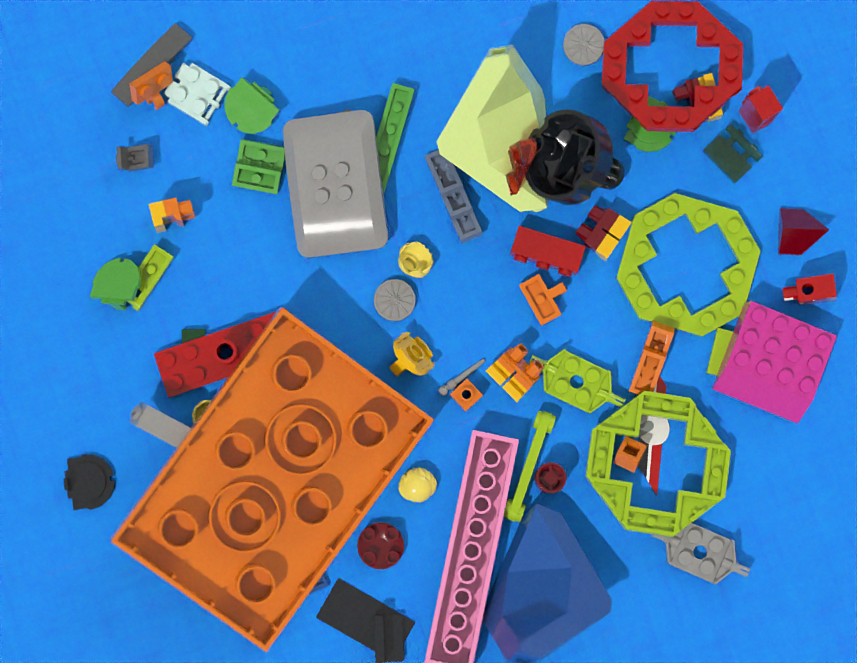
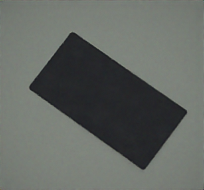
(354, 613)

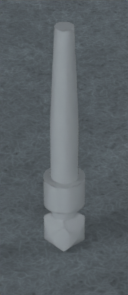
(451, 384)

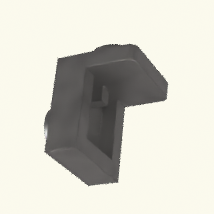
(135, 157)

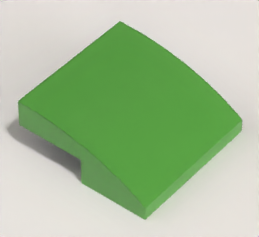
(259, 166)

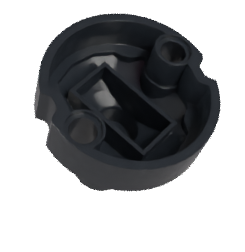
(572, 158)

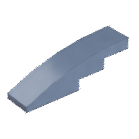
(453, 197)

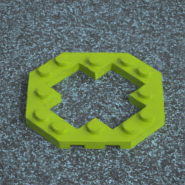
(701, 216)
(618, 493)

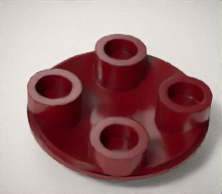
(380, 545)

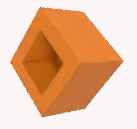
(466, 404)
(629, 454)

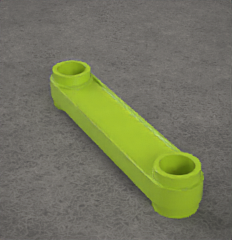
(543, 424)

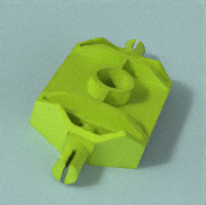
(595, 387)

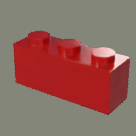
(760, 108)
(547, 251)

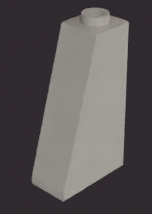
(158, 424)

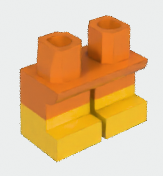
(170, 211)
(526, 373)

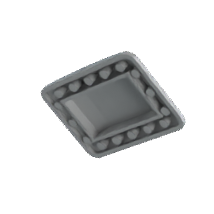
(335, 183)

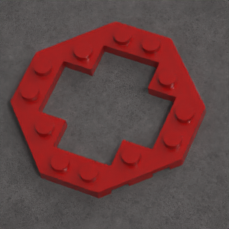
(638, 33)

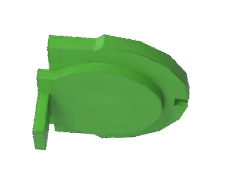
(250, 107)
(647, 140)
(116, 283)

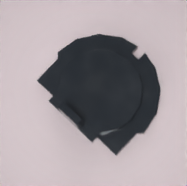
(88, 481)

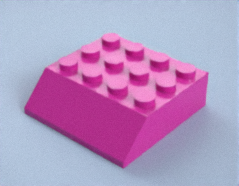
(774, 362)

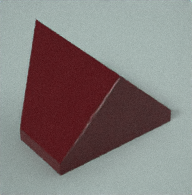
(798, 231)

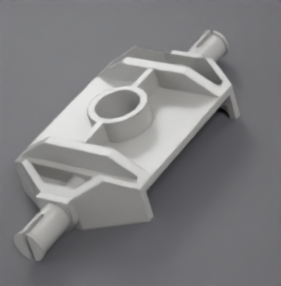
(719, 557)

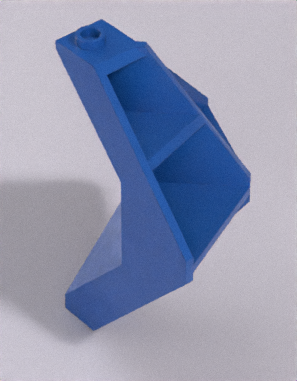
(543, 590)

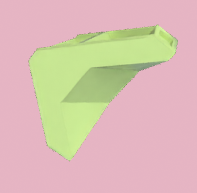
(493, 114)

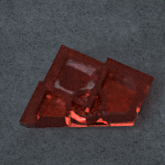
(520, 156)

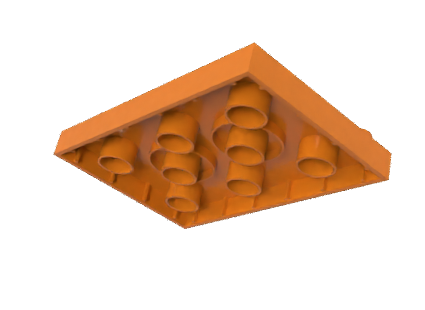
(272, 479)

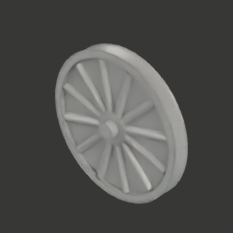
(583, 44)
(394, 300)

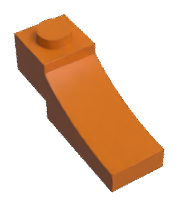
(652, 358)

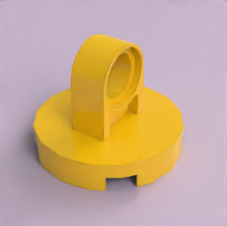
(412, 355)

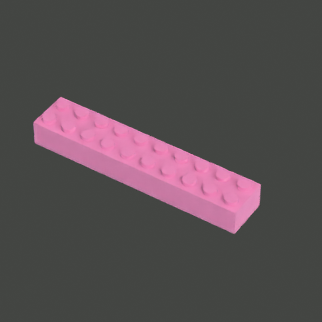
(471, 549)

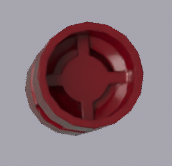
(550, 478)

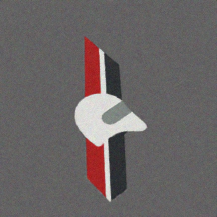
(653, 433)

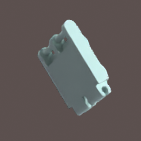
(195, 92)

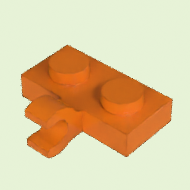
(149, 85)
(541, 298)

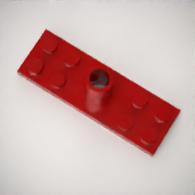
(199, 360)

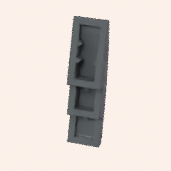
(164, 49)

